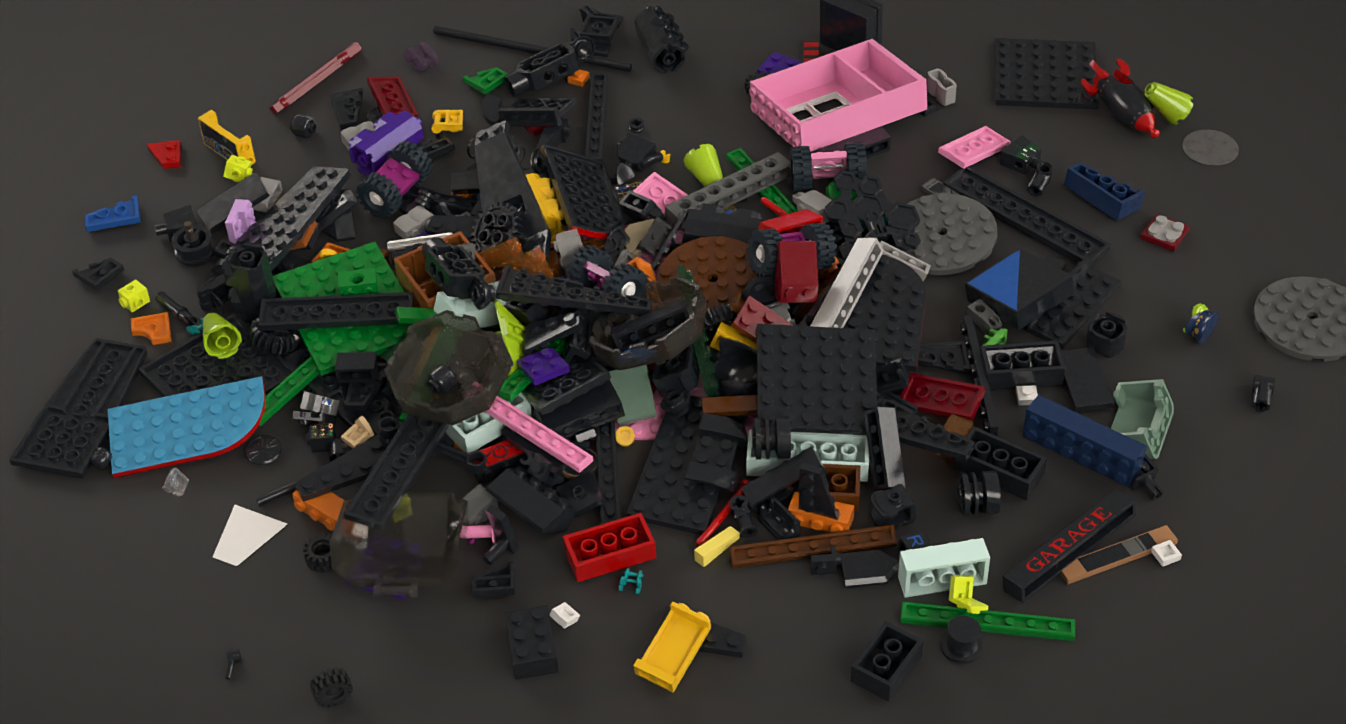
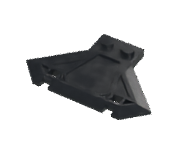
(336, 208)

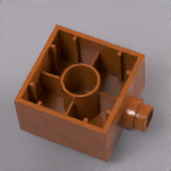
(414, 278)

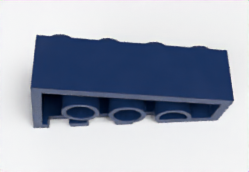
(1103, 191)

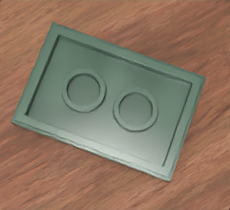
(635, 394)

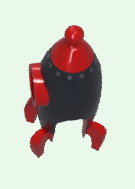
(1123, 97)

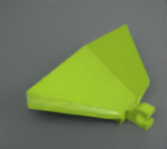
(512, 333)

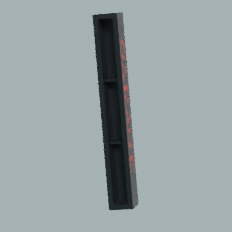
(1068, 545)

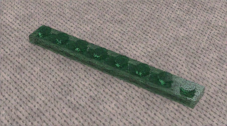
(702, 350)

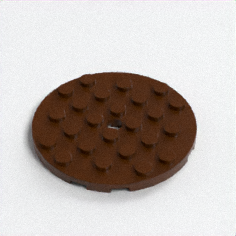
(708, 258)

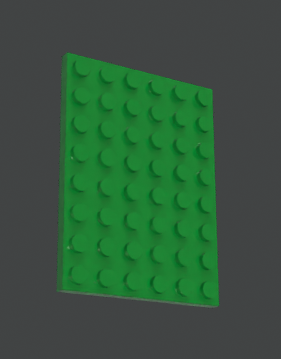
(322, 280)

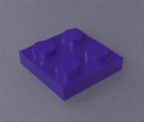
(776, 63)
(543, 366)

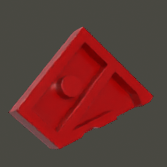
(167, 153)

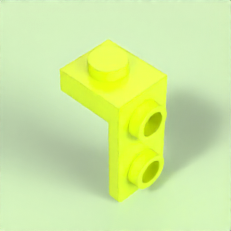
(961, 594)

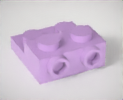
(239, 219)

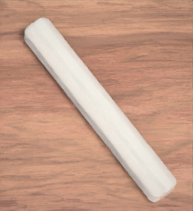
(403, 243)

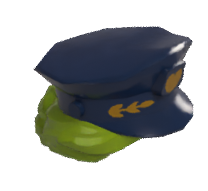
(1201, 323)

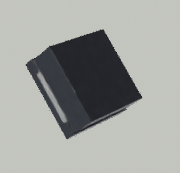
(850, 22)

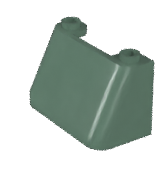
(1144, 413)

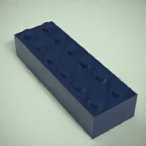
(1084, 440)

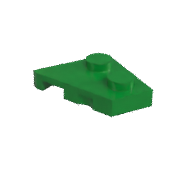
(486, 80)

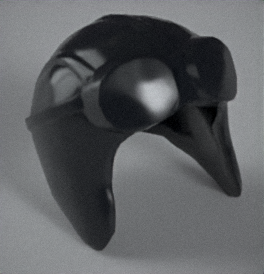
(736, 369)

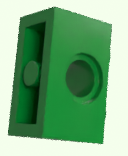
(358, 282)

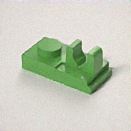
(997, 337)

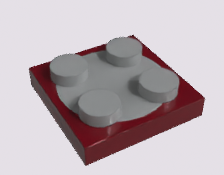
(1165, 232)

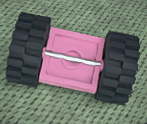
(825, 164)

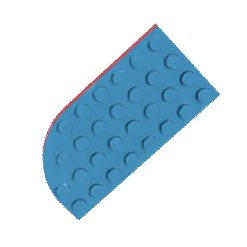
(184, 426)

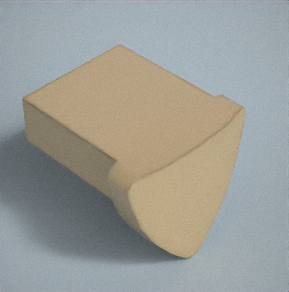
(358, 433)

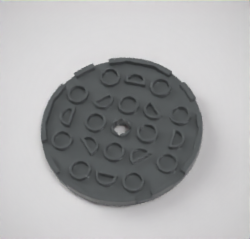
(968, 238)
(1283, 318)

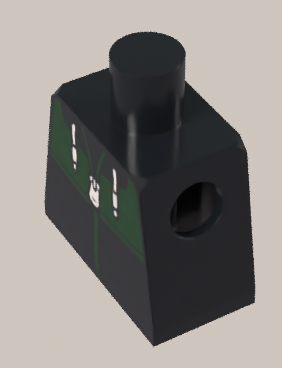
(1021, 155)

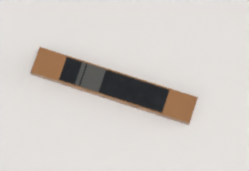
(1116, 554)

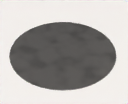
(1210, 147)

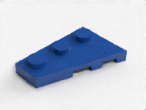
(119, 215)

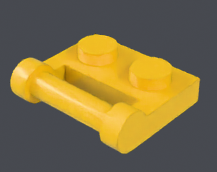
(452, 123)

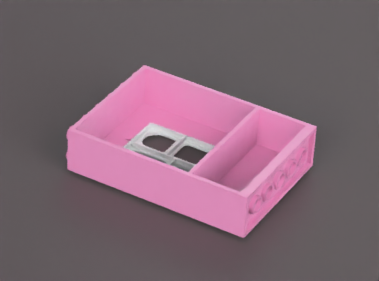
(863, 77)

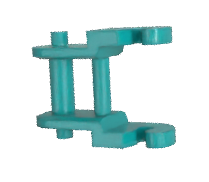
(193, 329)
(624, 580)

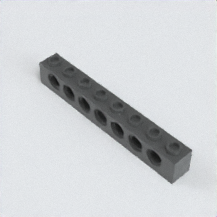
(735, 186)

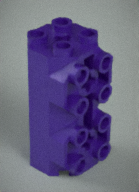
(372, 148)

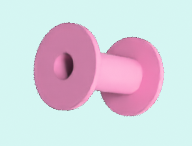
(481, 531)

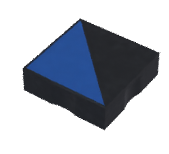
(1020, 288)

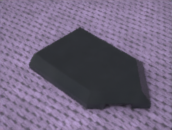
(867, 567)

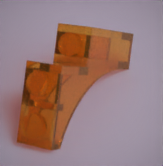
(511, 254)

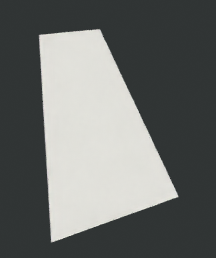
(245, 534)

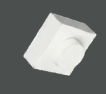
(1026, 394)
(1166, 553)
(564, 615)

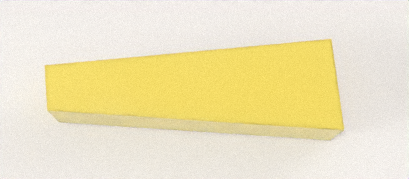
(715, 546)

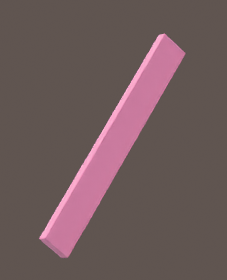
(539, 435)

